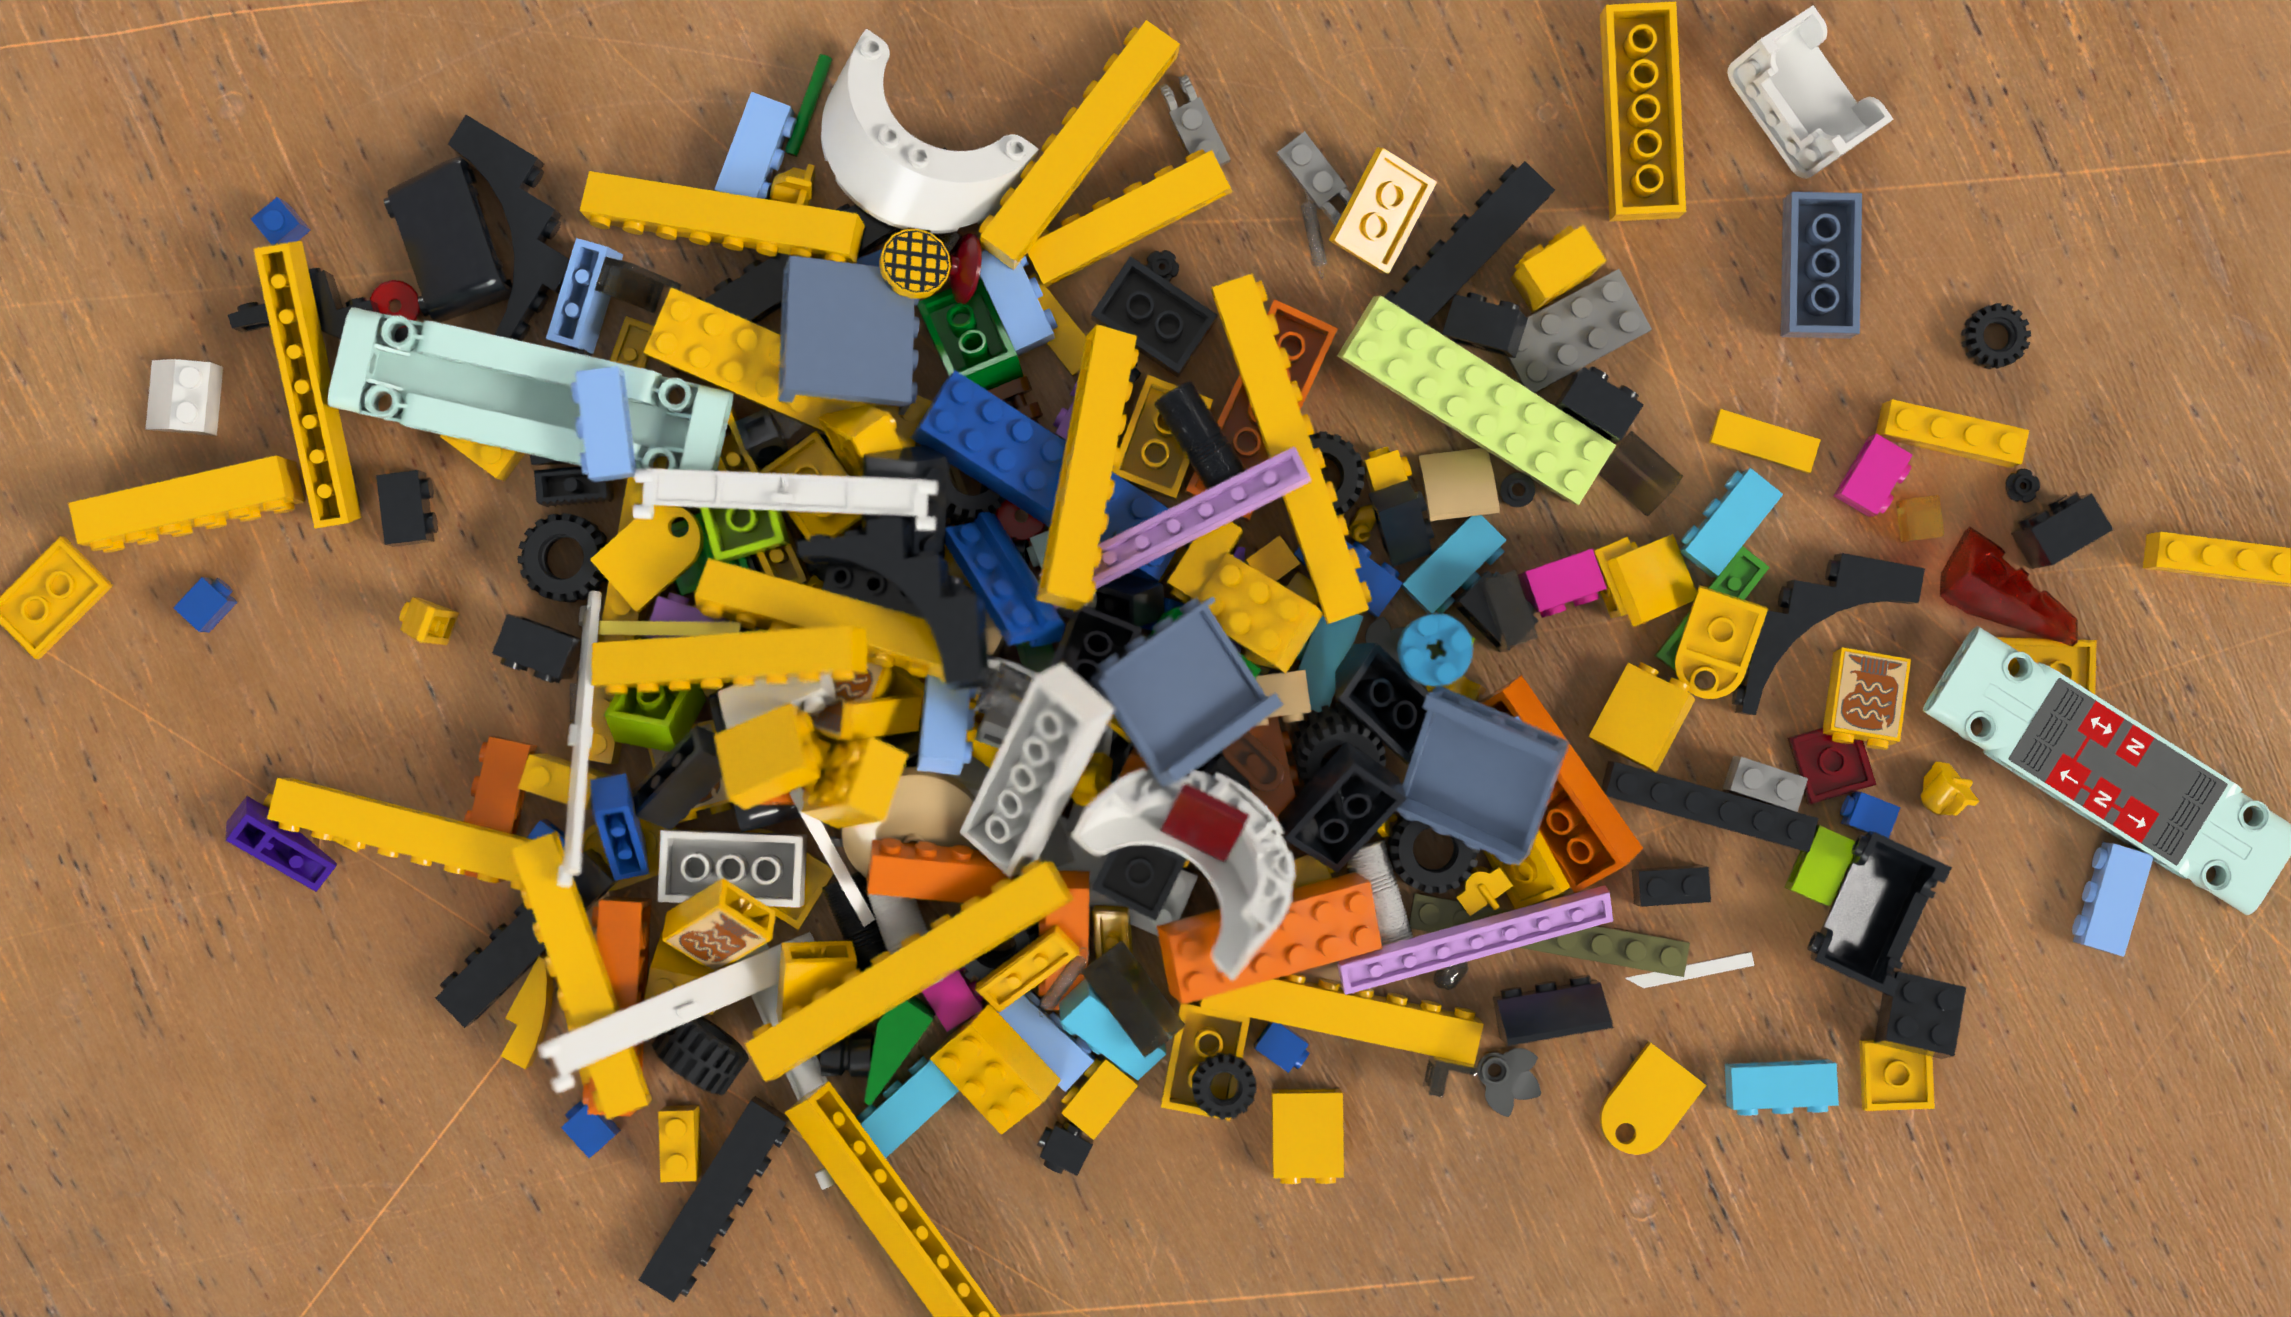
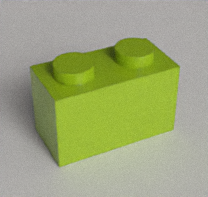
(1821, 870)

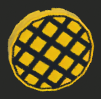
(915, 263)

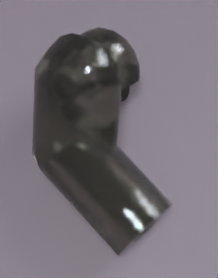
(1450, 976)

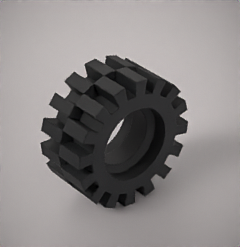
(2016, 331)
(1229, 1107)

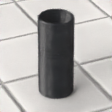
(1194, 425)
(851, 925)

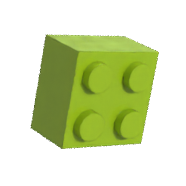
(743, 531)
(655, 718)

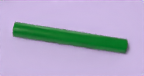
(808, 105)

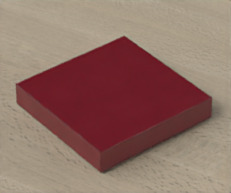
(1830, 765)
(1205, 822)

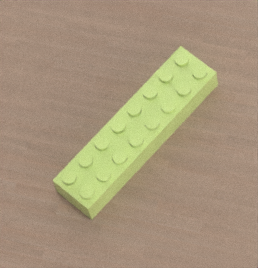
(1476, 400)

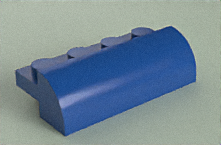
(1003, 581)

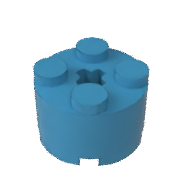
(1453, 641)

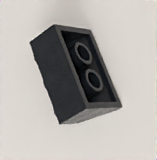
(917, 464)
(1382, 697)
(1551, 1011)

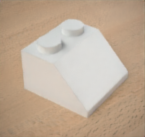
(184, 396)

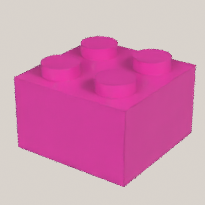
(1562, 581)

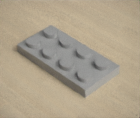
(1578, 331)

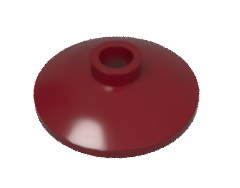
(965, 268)

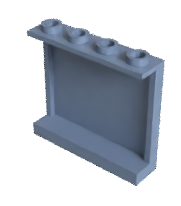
(845, 335)
(1183, 692)
(1481, 775)

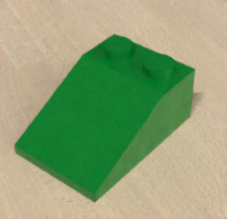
(971, 338)
(894, 1039)

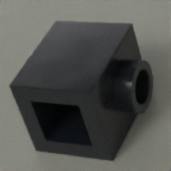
(1064, 1147)

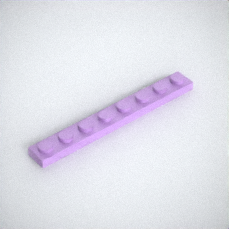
(1200, 515)
(1476, 939)

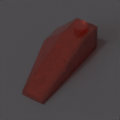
(1990, 588)

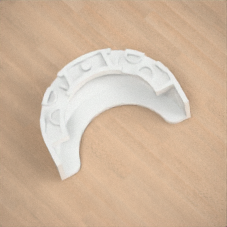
(898, 174)
(1250, 884)

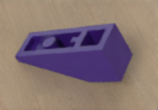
(279, 848)

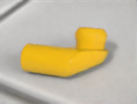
(1362, 524)

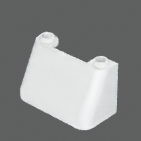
(1802, 97)

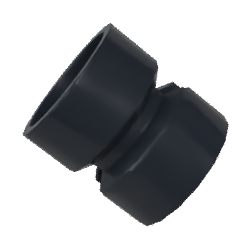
(849, 1054)

